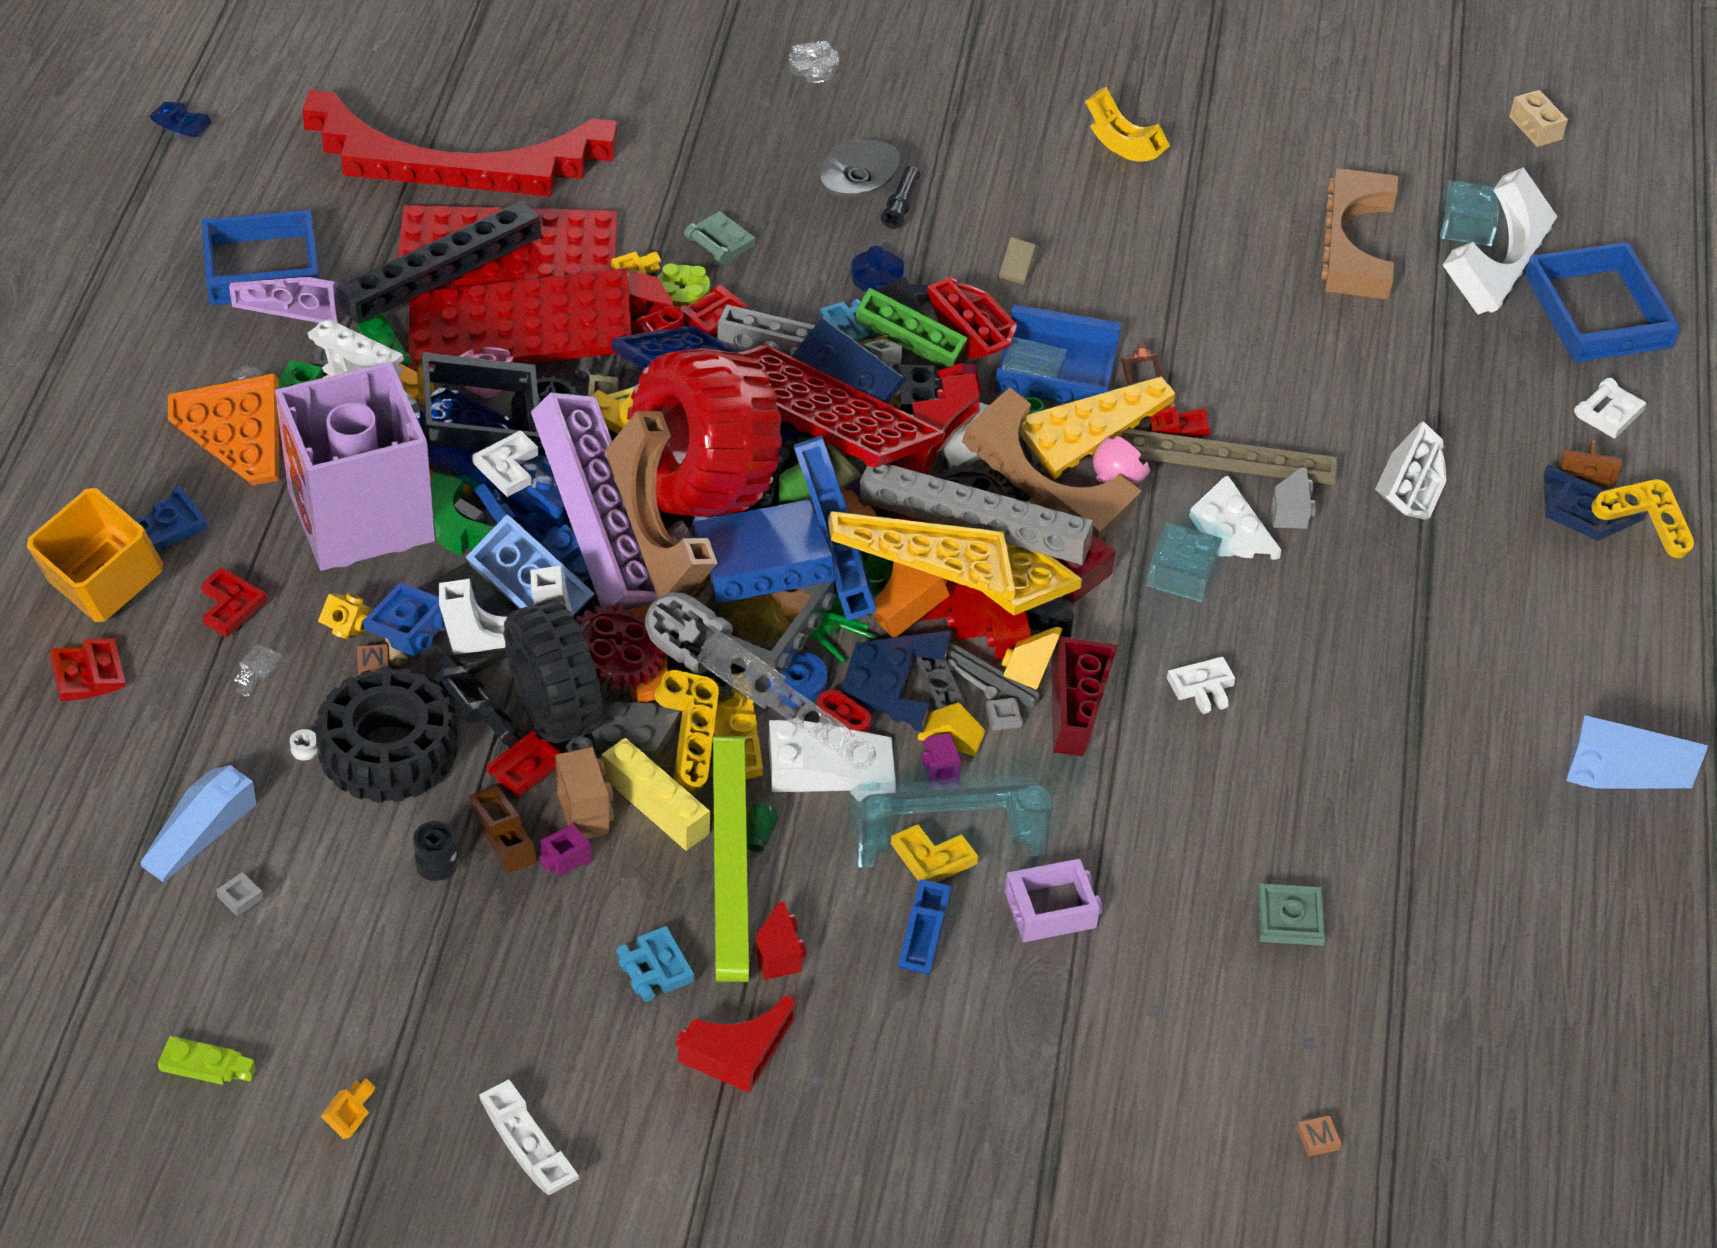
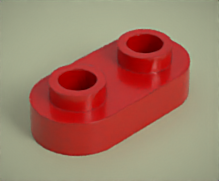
(846, 710)

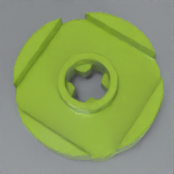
(692, 277)

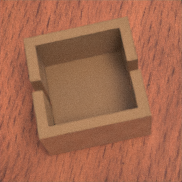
(583, 792)

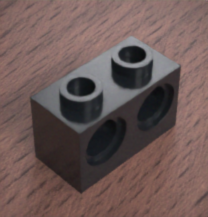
(918, 387)

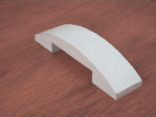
(526, 1140)

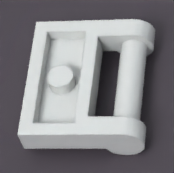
(1616, 414)

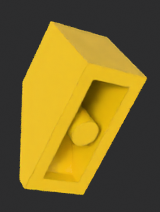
(1030, 657)

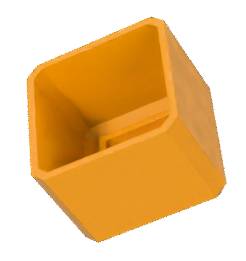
(95, 554)

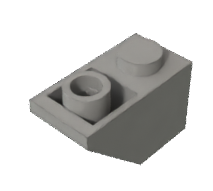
(1292, 502)

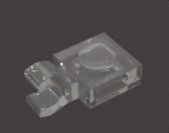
(257, 664)

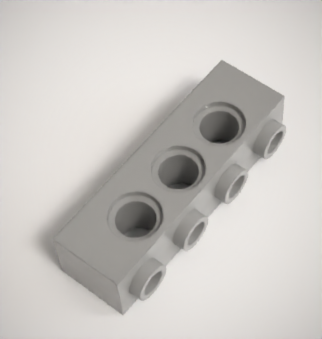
(749, 329)

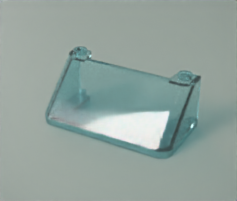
(1025, 801)

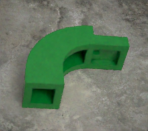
(450, 527)

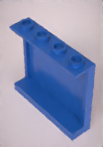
(1088, 360)
(766, 551)

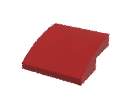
(87, 669)

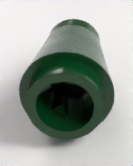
(760, 825)

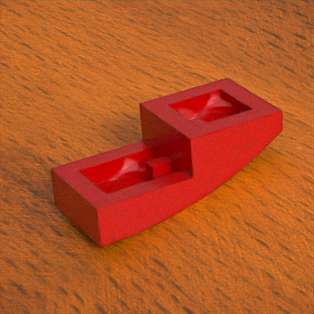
(1184, 424)

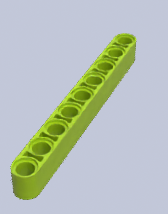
(730, 860)

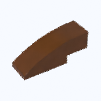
(503, 829)

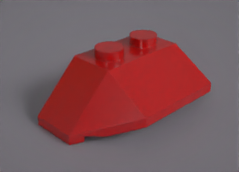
(973, 316)

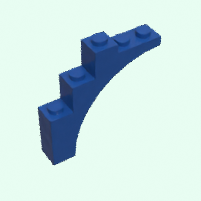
(827, 495)

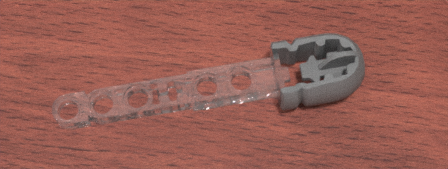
(719, 654)

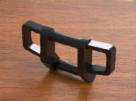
(456, 678)

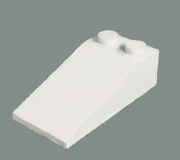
(807, 765)

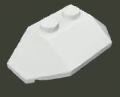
(1415, 474)

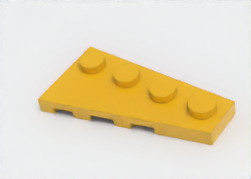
(738, 718)

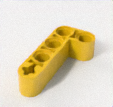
(691, 735)

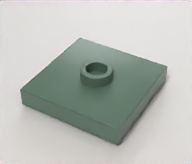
(1290, 914)

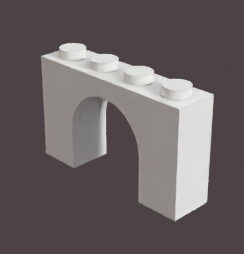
(474, 629)

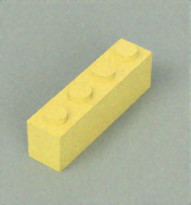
(656, 794)

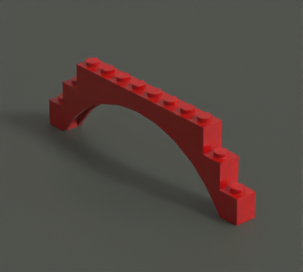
(519, 171)
(966, 609)

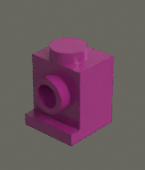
(941, 757)
(565, 850)

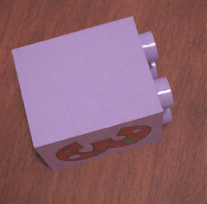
(356, 465)

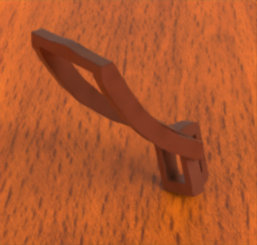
(1140, 355)

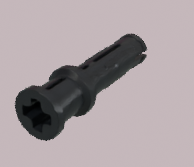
(898, 203)

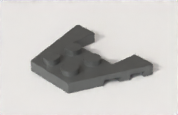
(643, 724)

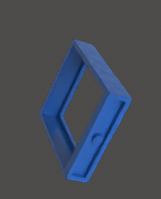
(1662, 326)

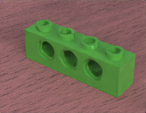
(910, 329)

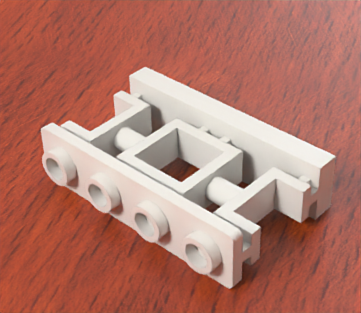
(352, 351)

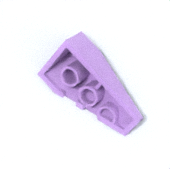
(291, 297)

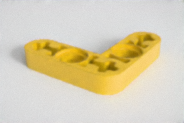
(1649, 503)

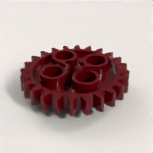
(620, 647)

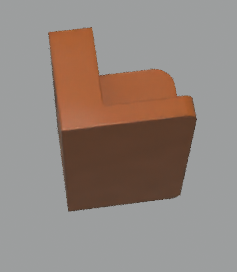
(1590, 466)

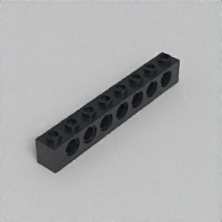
(439, 262)

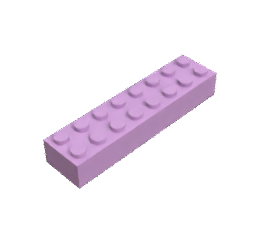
(575, 447)

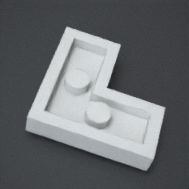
(503, 460)

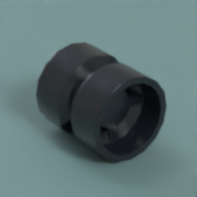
(435, 850)

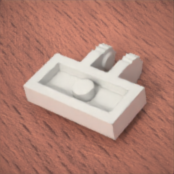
(1200, 679)

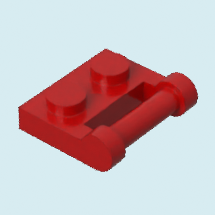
(714, 305)

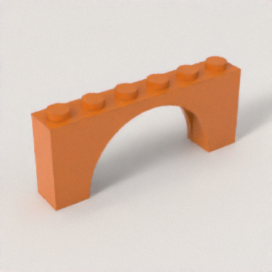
(909, 590)

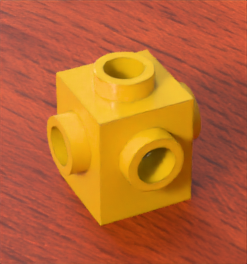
(344, 615)

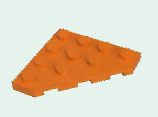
(234, 424)

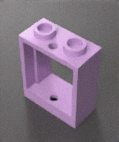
(1057, 922)

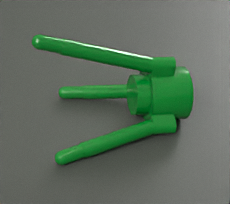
(829, 626)

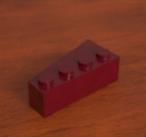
(1078, 685)

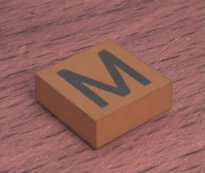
(372, 657)
(1318, 1136)

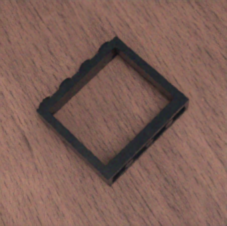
(480, 374)

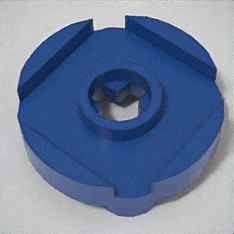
(813, 681)

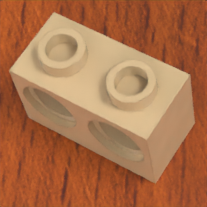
(1538, 118)

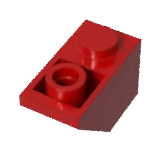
(647, 294)
(777, 944)

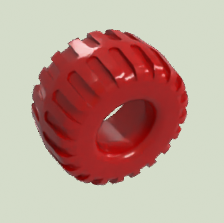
(719, 427)

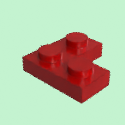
(235, 600)

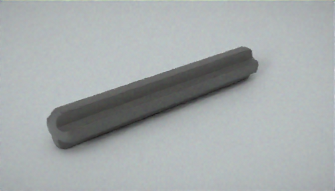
(992, 675)

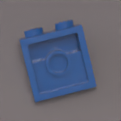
(565, 548)
(407, 619)

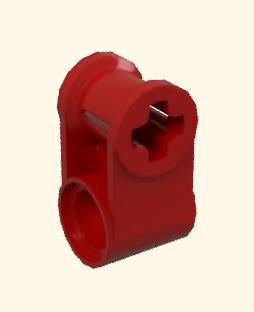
(664, 319)

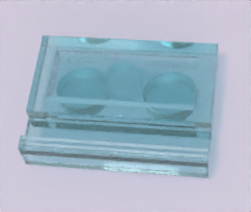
(1034, 358)

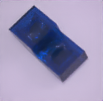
(177, 119)

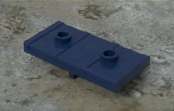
(848, 361)

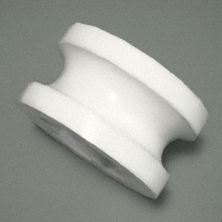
(300, 751)

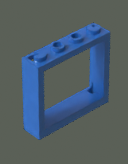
(251, 229)

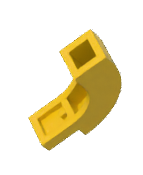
(1122, 136)

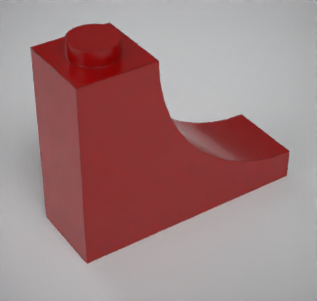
(739, 1050)

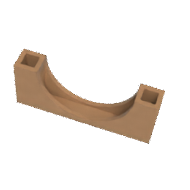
(1348, 267)
(996, 440)
(634, 463)

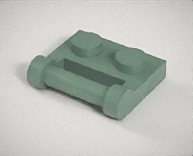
(724, 232)

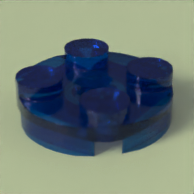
(889, 266)

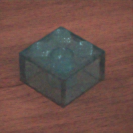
(1469, 213)
(1184, 562)

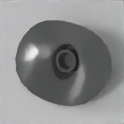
(858, 167)

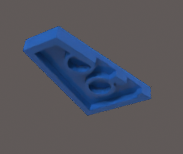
(173, 520)

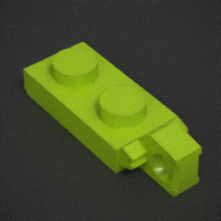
(204, 1061)

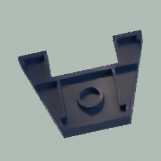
(881, 670)

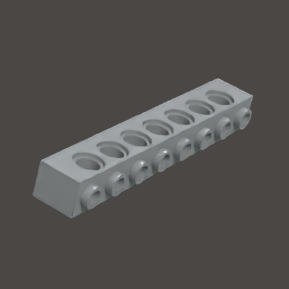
(964, 506)

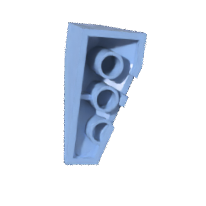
(199, 819)

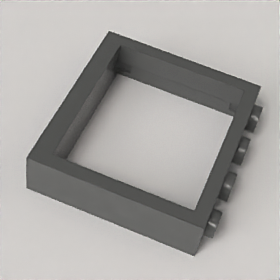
(792, 640)

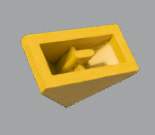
(963, 728)

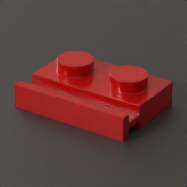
(524, 764)

